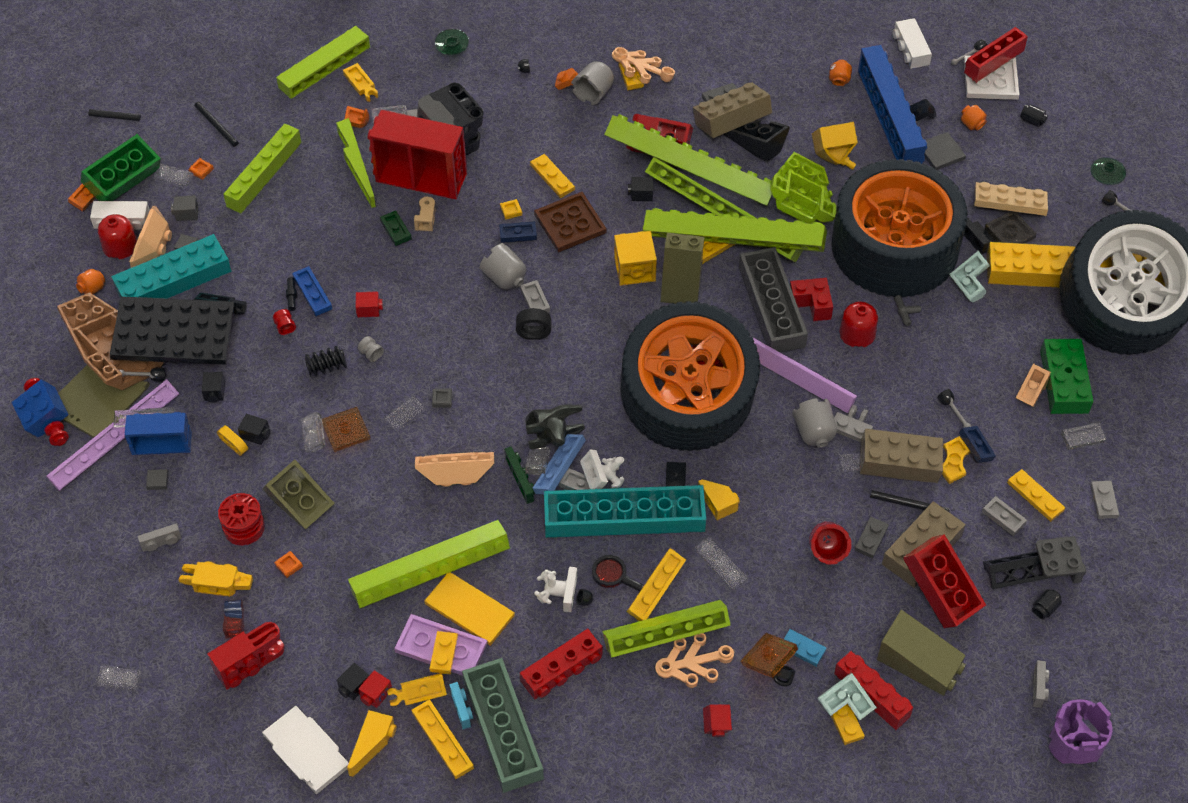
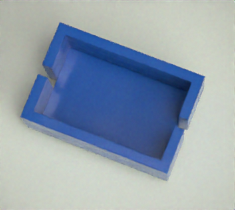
(158, 433)

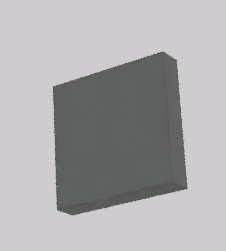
(943, 151)

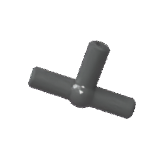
(904, 311)

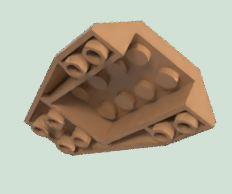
(92, 330)

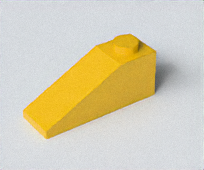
(372, 739)

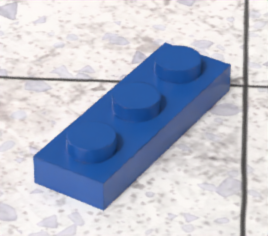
(312, 291)

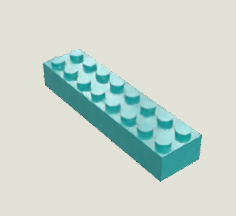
(624, 511)

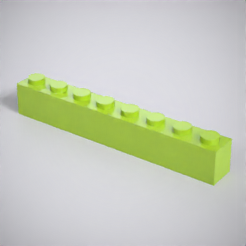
(429, 563)

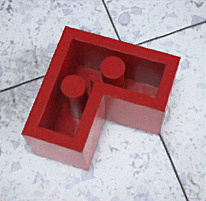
(813, 294)

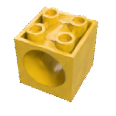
(635, 258)

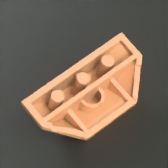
(152, 238)
(454, 468)

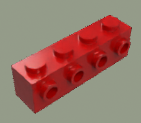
(995, 54)
(561, 664)
(889, 703)

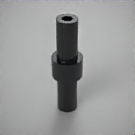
(291, 293)

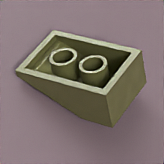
(298, 494)

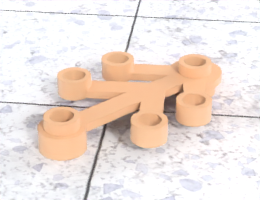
(641, 63)
(692, 662)

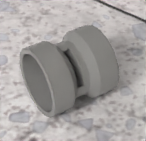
(370, 348)

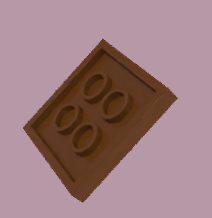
(570, 221)

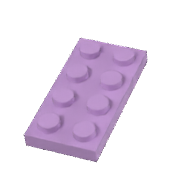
(419, 639)

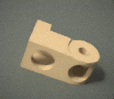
(426, 219)

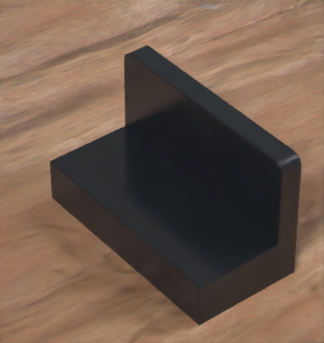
(977, 236)

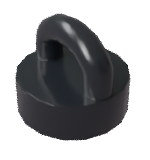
(786, 673)

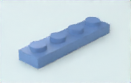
(559, 463)

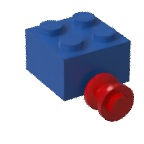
(41, 411)

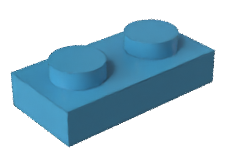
(807, 649)

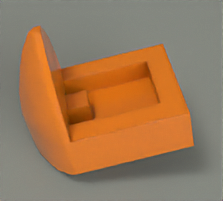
(565, 78)
(357, 117)

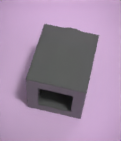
(185, 208)

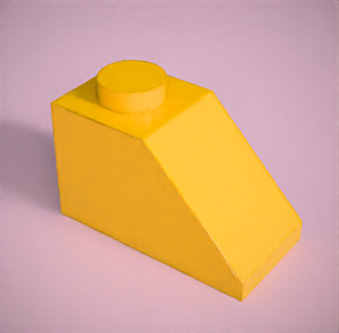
(719, 499)

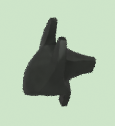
(551, 425)

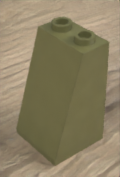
(682, 268)
(921, 654)

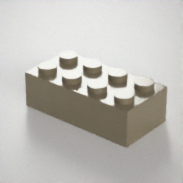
(732, 109)
(901, 456)
(930, 523)

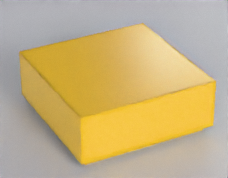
(511, 209)

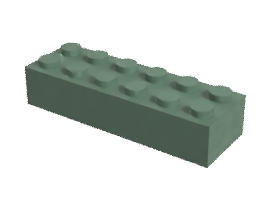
(502, 725)

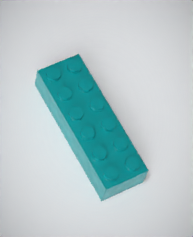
(174, 271)

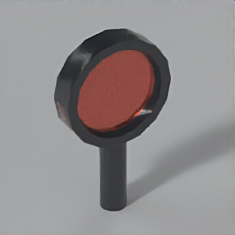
(611, 572)

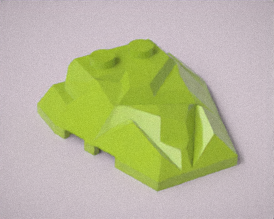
(803, 190)

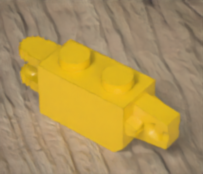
(215, 578)

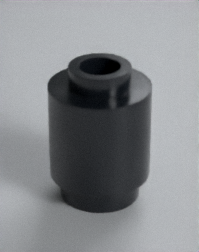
(1034, 115)
(1047, 604)

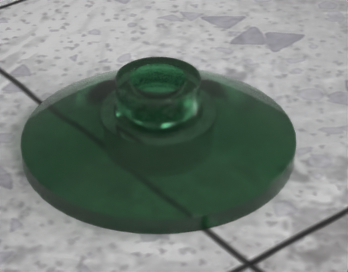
(451, 41)
(1108, 171)

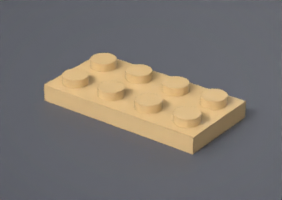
(1011, 198)

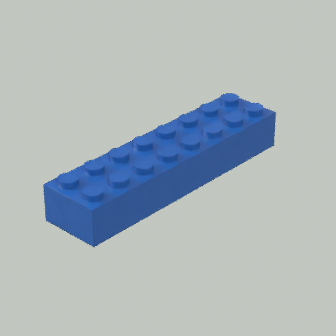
(891, 105)

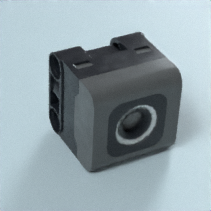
(454, 107)

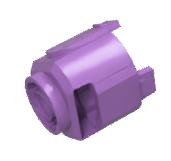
(1071, 728)

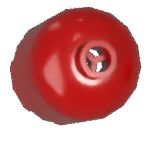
(117, 236)
(859, 324)
(837, 547)

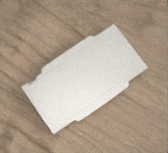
(306, 749)

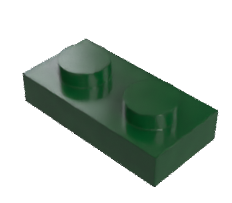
(395, 228)

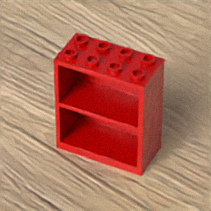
(418, 154)

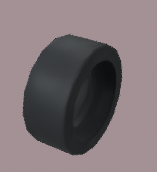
(536, 316)

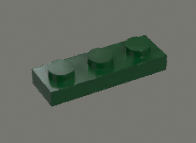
(519, 473)

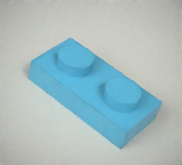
(464, 713)

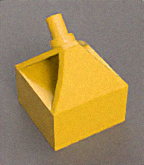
(835, 143)

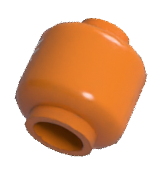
(840, 73)
(973, 117)
(90, 281)

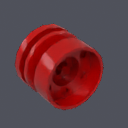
(241, 519)

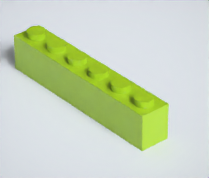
(323, 62)
(262, 168)
(666, 628)

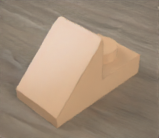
(1033, 385)

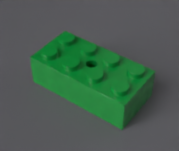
(120, 169)
(1069, 379)

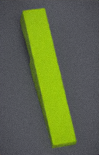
(354, 160)

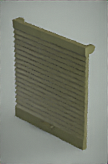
(94, 402)

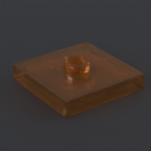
(345, 429)
(769, 655)

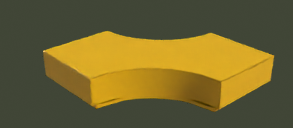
(953, 467)

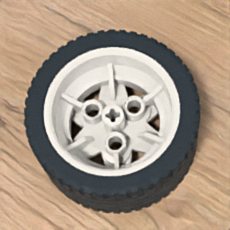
(1097, 315)

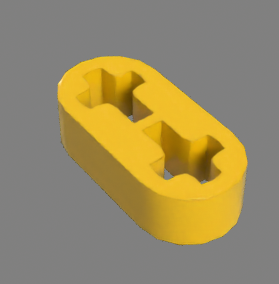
(232, 440)

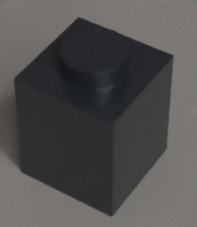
(641, 189)
(213, 386)
(254, 429)
(351, 681)

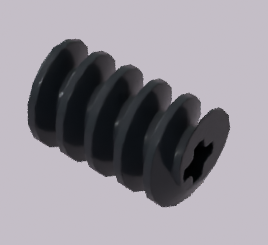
(325, 360)

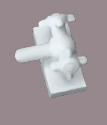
(599, 474)
(558, 588)

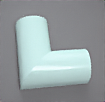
(966, 275)
(847, 692)

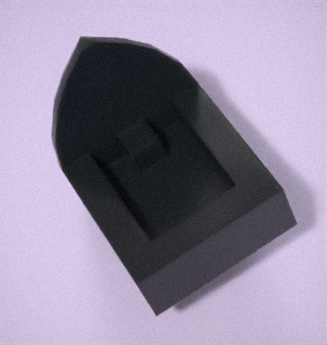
(923, 109)

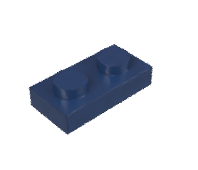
(518, 232)
(977, 444)

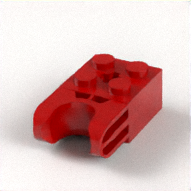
(675, 129)
(246, 654)

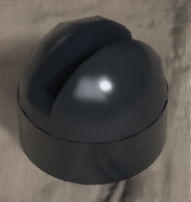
(523, 66)
(584, 597)

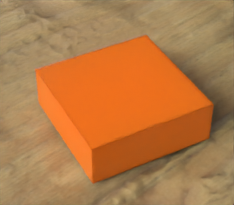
(201, 168)
(288, 564)

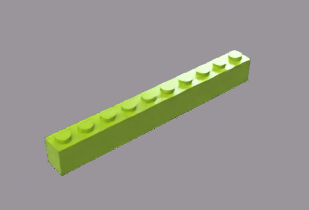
(690, 160)
(703, 196)
(736, 230)

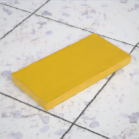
(469, 608)

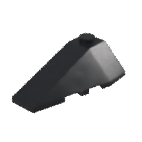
(760, 139)

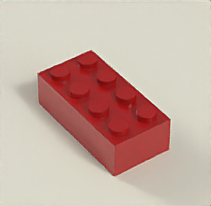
(944, 581)

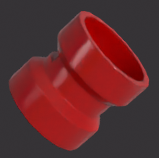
(284, 322)

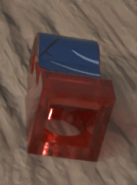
(233, 618)

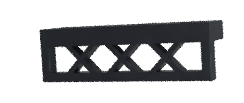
(1012, 563)

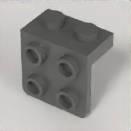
(1061, 558)

